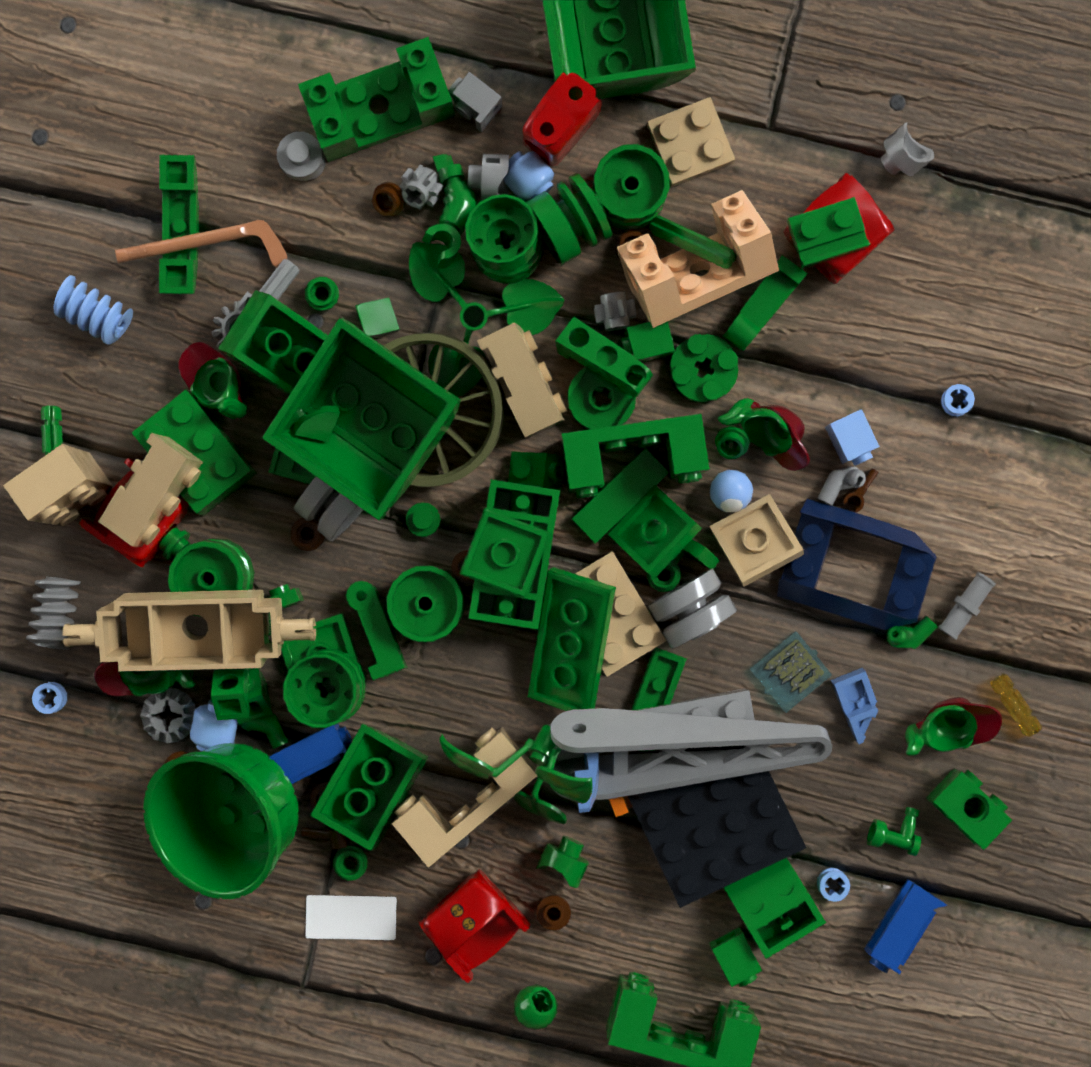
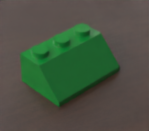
(369, 786)

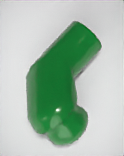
(911, 637)
(270, 726)

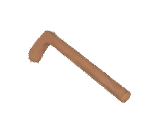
(251, 229)

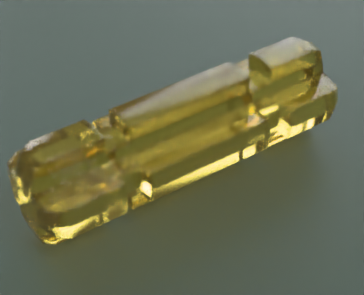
(1016, 705)

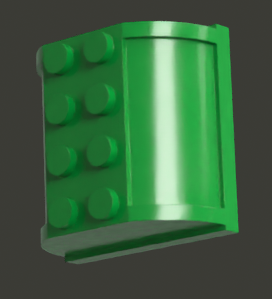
(620, 44)
(385, 421)

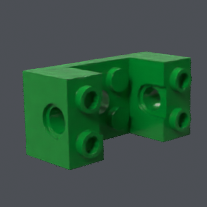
(411, 87)
(683, 446)
(537, 508)
(630, 1028)

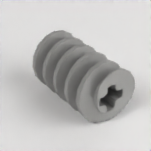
(52, 612)

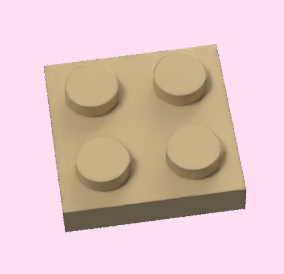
(691, 141)
(756, 540)

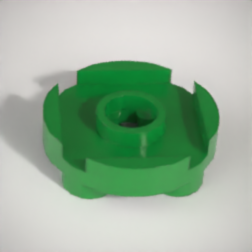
(722, 361)
(582, 402)

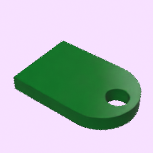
(330, 634)

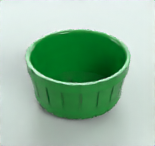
(221, 818)

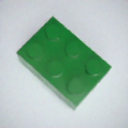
(273, 341)
(195, 429)

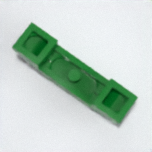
(179, 219)

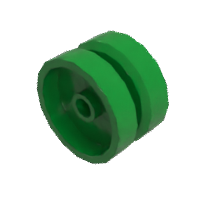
(632, 166)
(214, 556)
(415, 621)

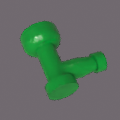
(879, 833)

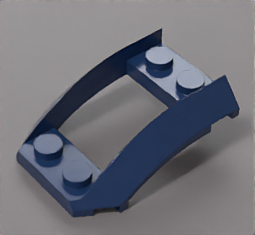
(815, 534)

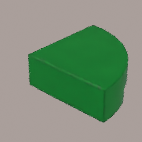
(317, 424)

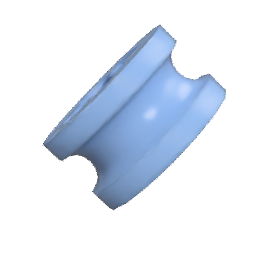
(947, 399)
(60, 700)
(832, 895)

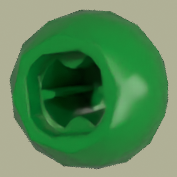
(535, 1007)

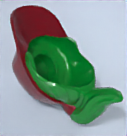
(212, 379)
(772, 429)
(139, 683)
(953, 725)

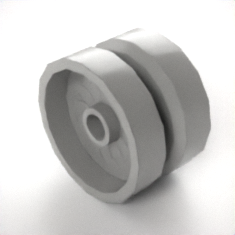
(337, 509)
(692, 609)

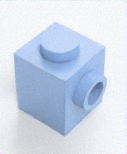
(852, 438)

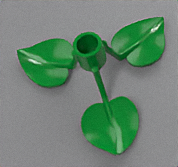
(527, 304)
(543, 754)

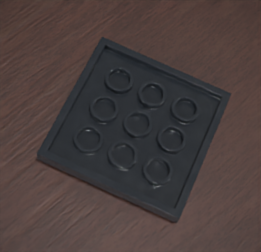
(716, 831)

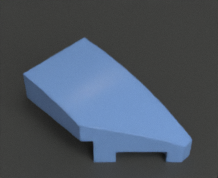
(856, 701)
(591, 763)

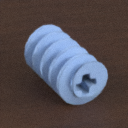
(89, 312)

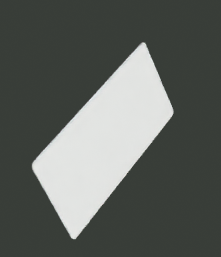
(351, 917)

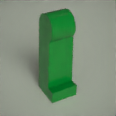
(764, 303)
(603, 357)
(380, 634)
(230, 693)

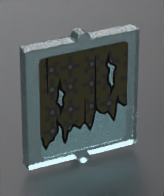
(790, 671)

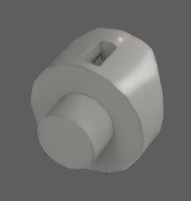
(905, 153)
(301, 156)
(489, 175)

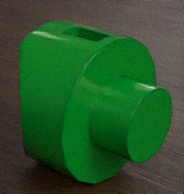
(565, 859)

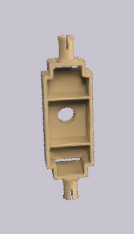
(162, 642)

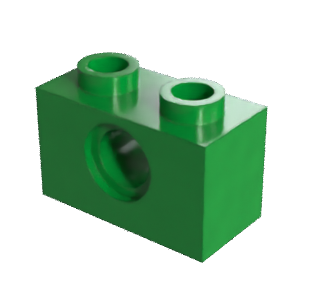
(980, 826)

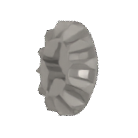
(179, 703)

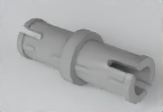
(967, 605)

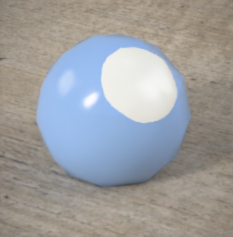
(731, 491)

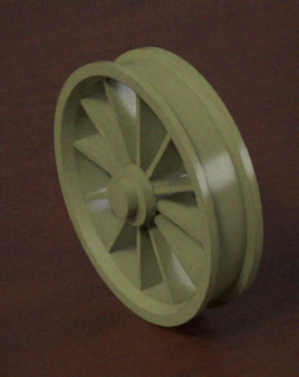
(496, 395)

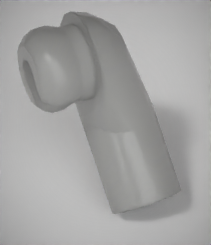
(840, 480)

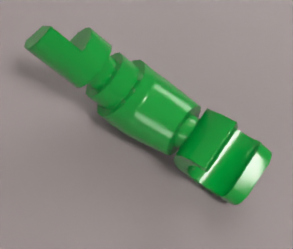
(458, 204)

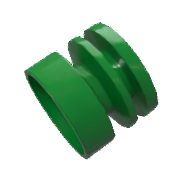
(570, 218)
(502, 221)
(309, 699)

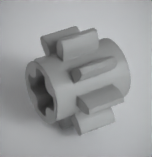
(420, 187)
(615, 311)

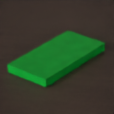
(571, 641)

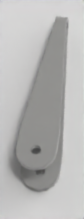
(673, 733)

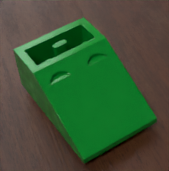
(775, 907)

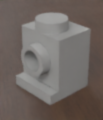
(475, 100)

